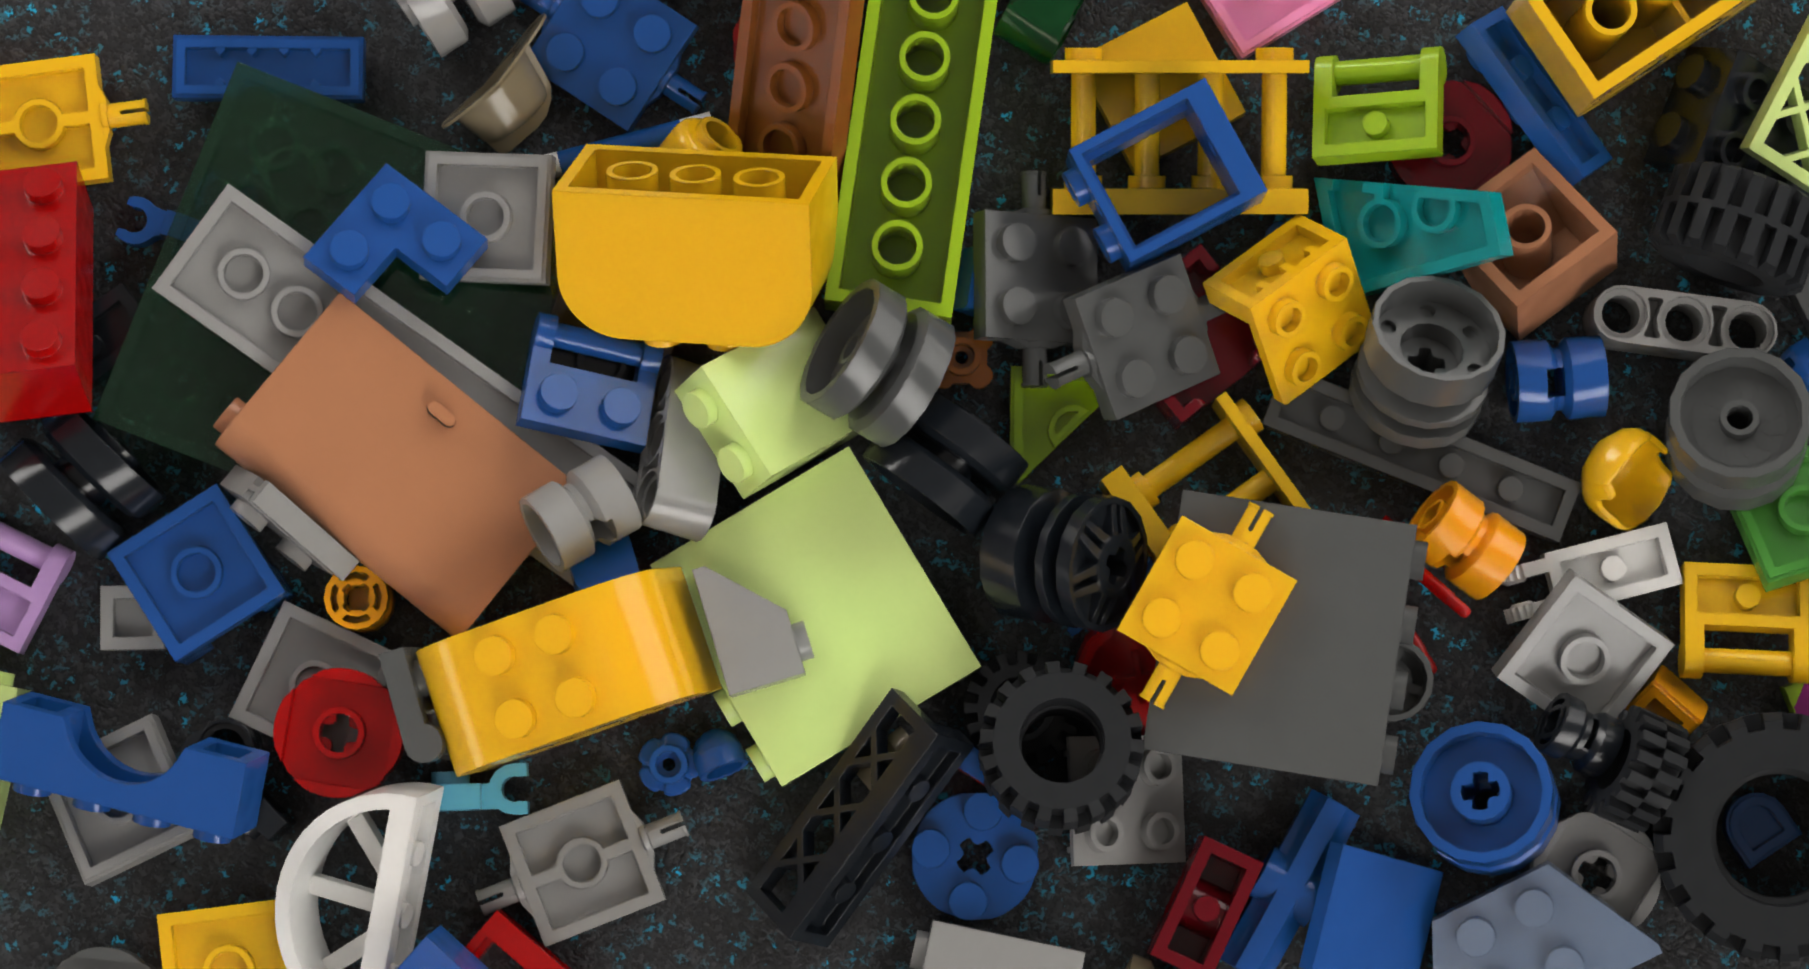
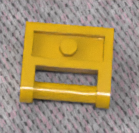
(1734, 600)

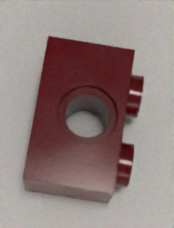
(1204, 906)

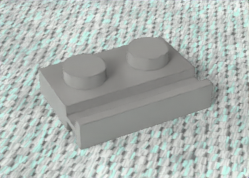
(301, 538)

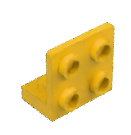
(1300, 303)

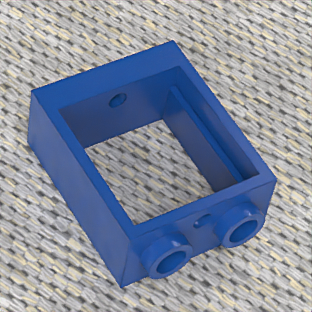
(1220, 145)

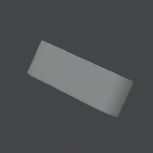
(1648, 329)
(677, 467)

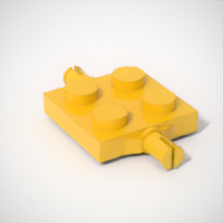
(61, 115)
(1206, 605)

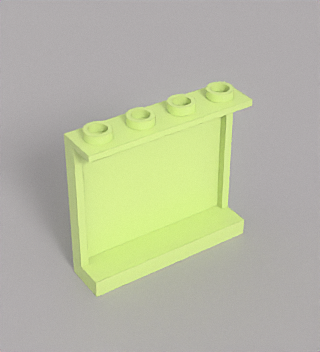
(866, 603)

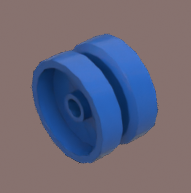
(1476, 761)

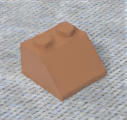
(1556, 245)

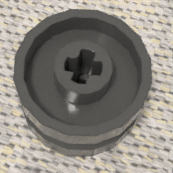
(877, 363)
(1737, 428)

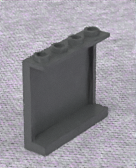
(1329, 662)

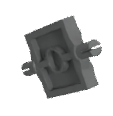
(1025, 270)
(1138, 338)

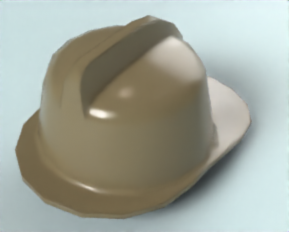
(511, 99)

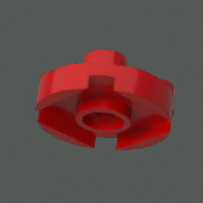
(310, 755)

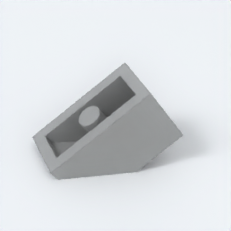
(751, 635)

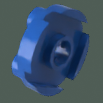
(968, 893)

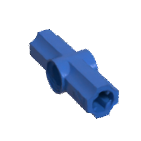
(1288, 884)

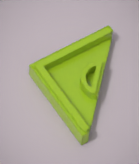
(1045, 416)

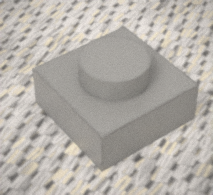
(124, 622)

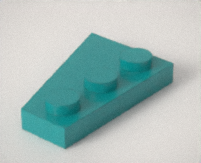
(1413, 228)

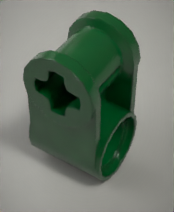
(1038, 26)

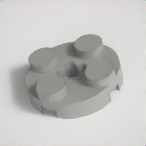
(1629, 857)

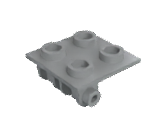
(1146, 826)

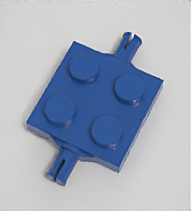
(616, 54)

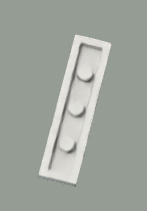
(396, 901)

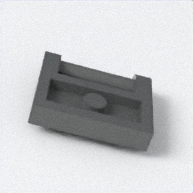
(413, 706)

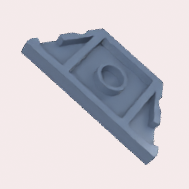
(1538, 924)

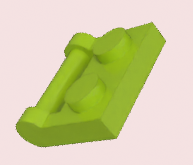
(1382, 123)

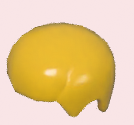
(1625, 478)

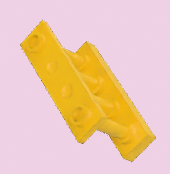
(1147, 188)
(1237, 425)

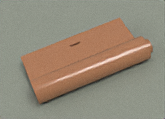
(360, 455)

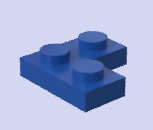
(390, 222)

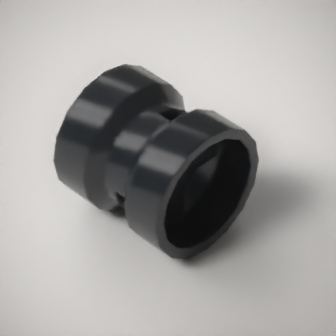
(1579, 735)

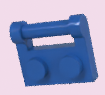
(585, 402)

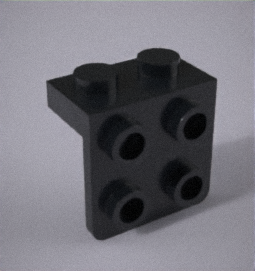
(1713, 109)

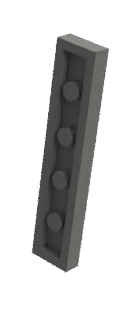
(1514, 488)

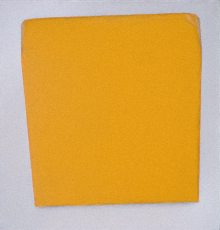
(1671, 699)

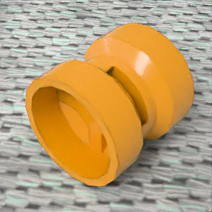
(368, 606)

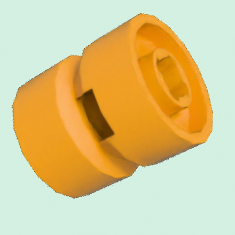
(1472, 546)

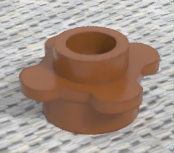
(975, 369)

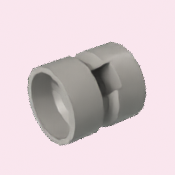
(585, 510)

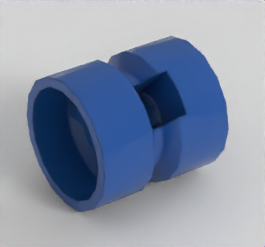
(1579, 379)

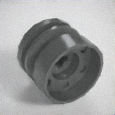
(1426, 361)

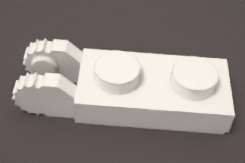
(1616, 564)

